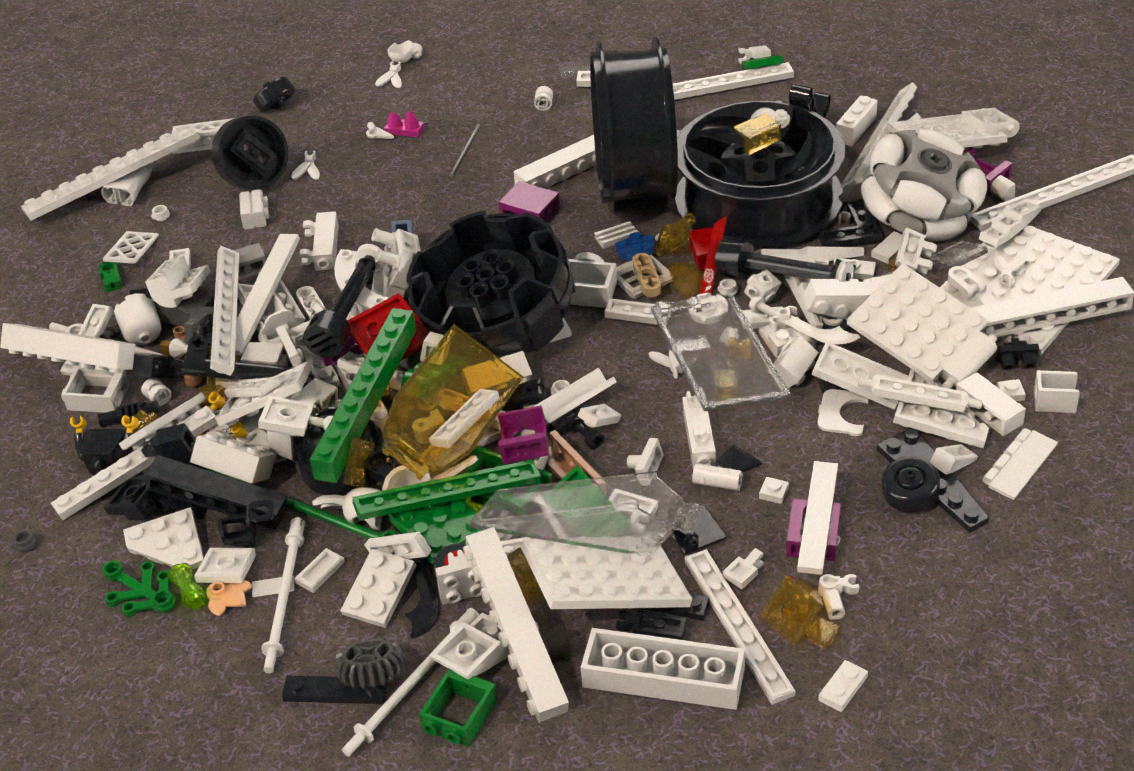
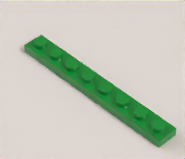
(445, 489)

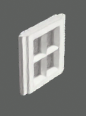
(629, 283)

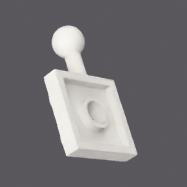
(290, 416)

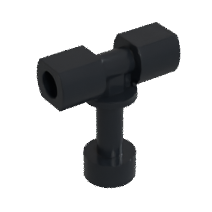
(575, 424)

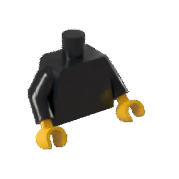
(101, 446)

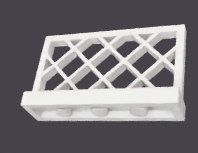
(206, 131)

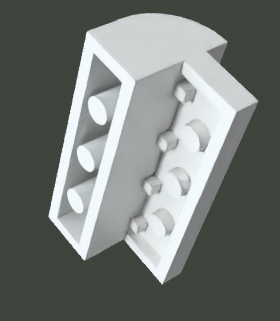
(175, 281)
(280, 300)

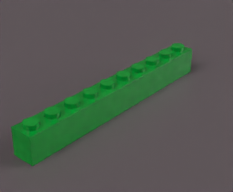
(363, 395)

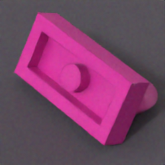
(408, 127)

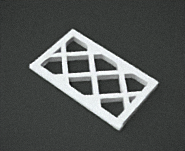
(124, 258)

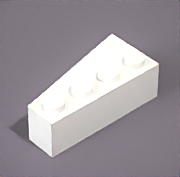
(838, 298)
(316, 393)

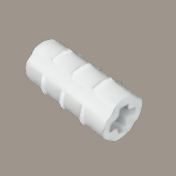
(717, 477)

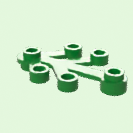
(159, 601)

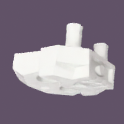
(397, 257)

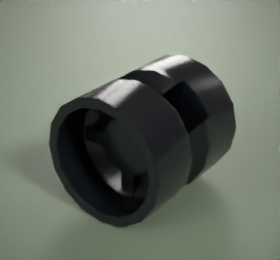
(379, 467)

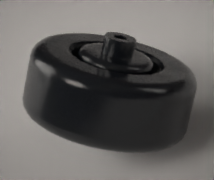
(274, 94)
(910, 484)

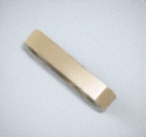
(644, 281)

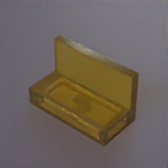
(759, 132)

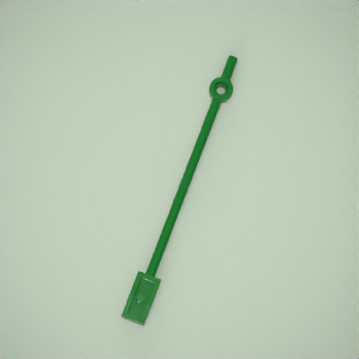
(328, 517)

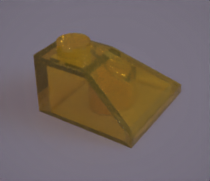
(792, 608)

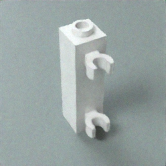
(325, 241)
(698, 432)

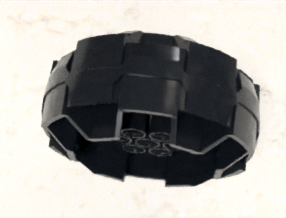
(495, 280)

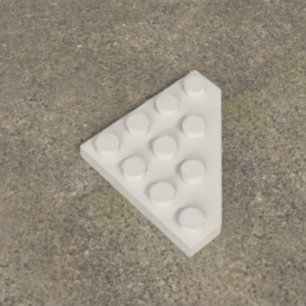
(939, 421)

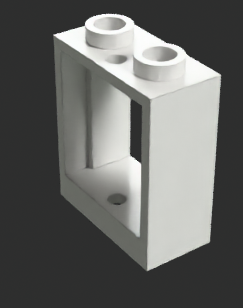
(116, 384)

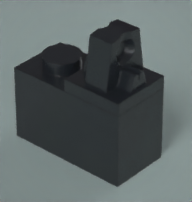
(156, 366)
(173, 443)

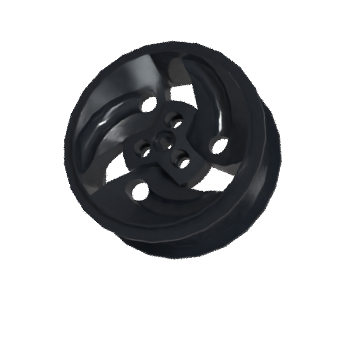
(634, 124)
(770, 195)

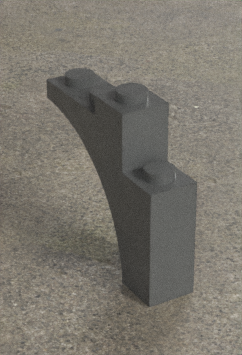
(192, 314)

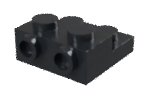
(133, 500)

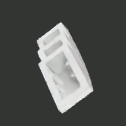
(1011, 223)

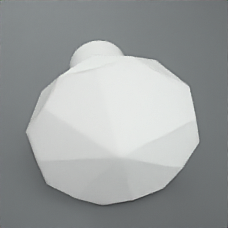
(177, 348)

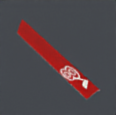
(710, 270)

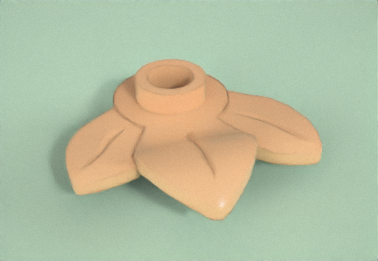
(226, 595)

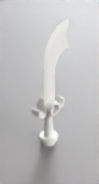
(785, 320)

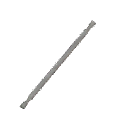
(465, 150)

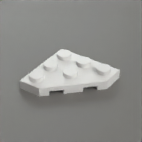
(167, 539)

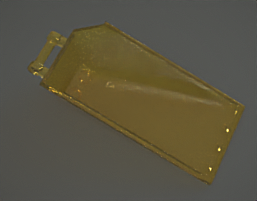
(437, 391)

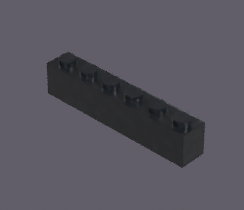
(211, 490)

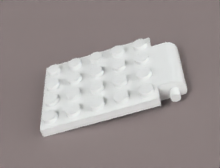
(969, 129)
(925, 328)

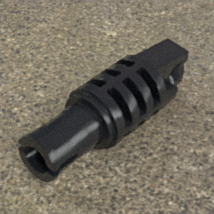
(128, 409)

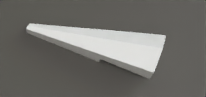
(805, 253)
(798, 287)

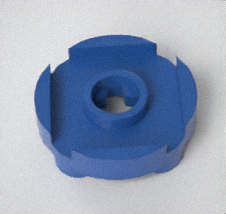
(635, 244)

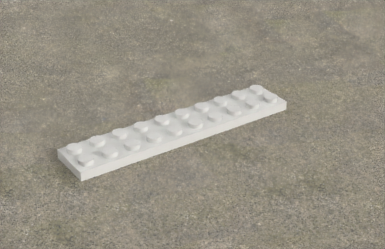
(105, 174)

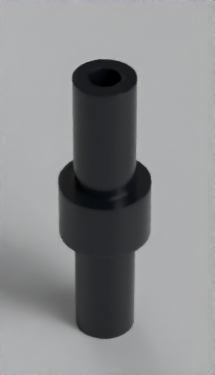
(111, 332)

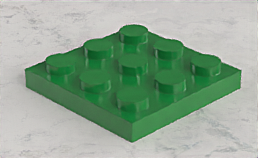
(438, 524)

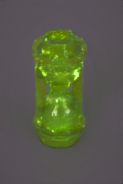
(191, 593)

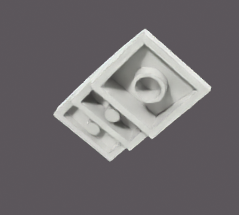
(472, 648)

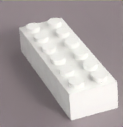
(663, 668)

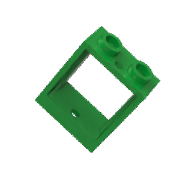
(473, 689)

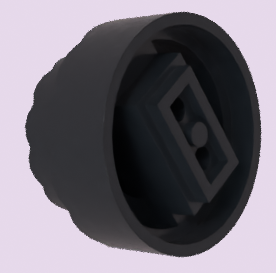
(259, 164)
(308, 443)

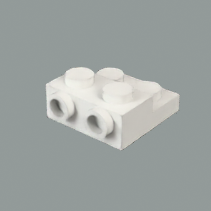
(778, 339)

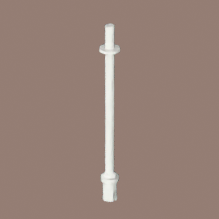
(273, 648)
(363, 732)

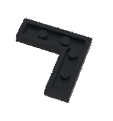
(864, 229)

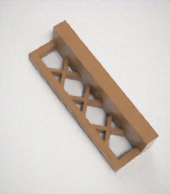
(561, 454)

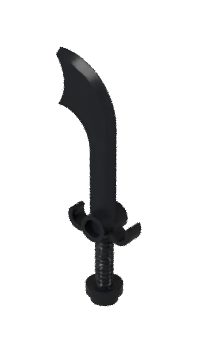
(427, 610)

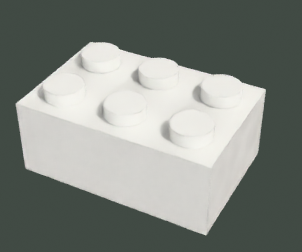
(233, 456)

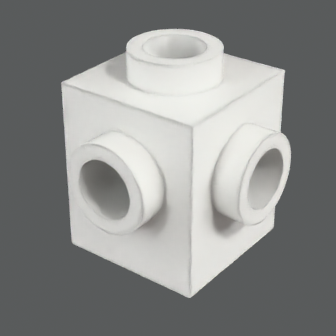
(762, 285)

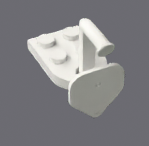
(284, 329)

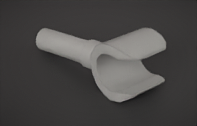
(844, 215)

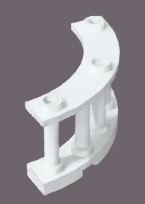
(344, 267)

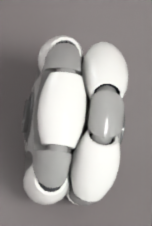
(923, 184)

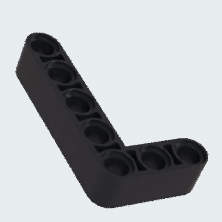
(805, 97)

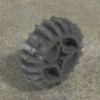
(369, 663)

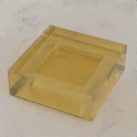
(821, 632)

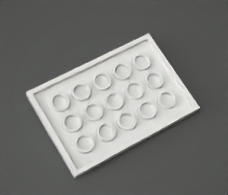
(603, 578)

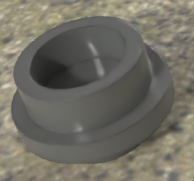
(24, 540)

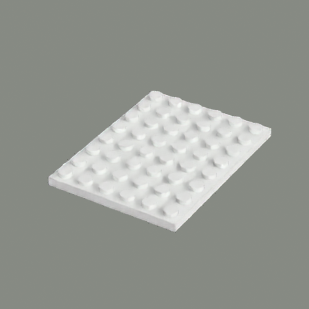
(1049, 266)

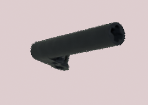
(198, 364)

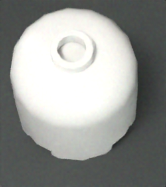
(138, 319)

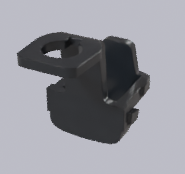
(248, 536)

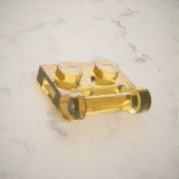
(674, 235)
(357, 462)

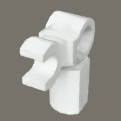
(830, 589)

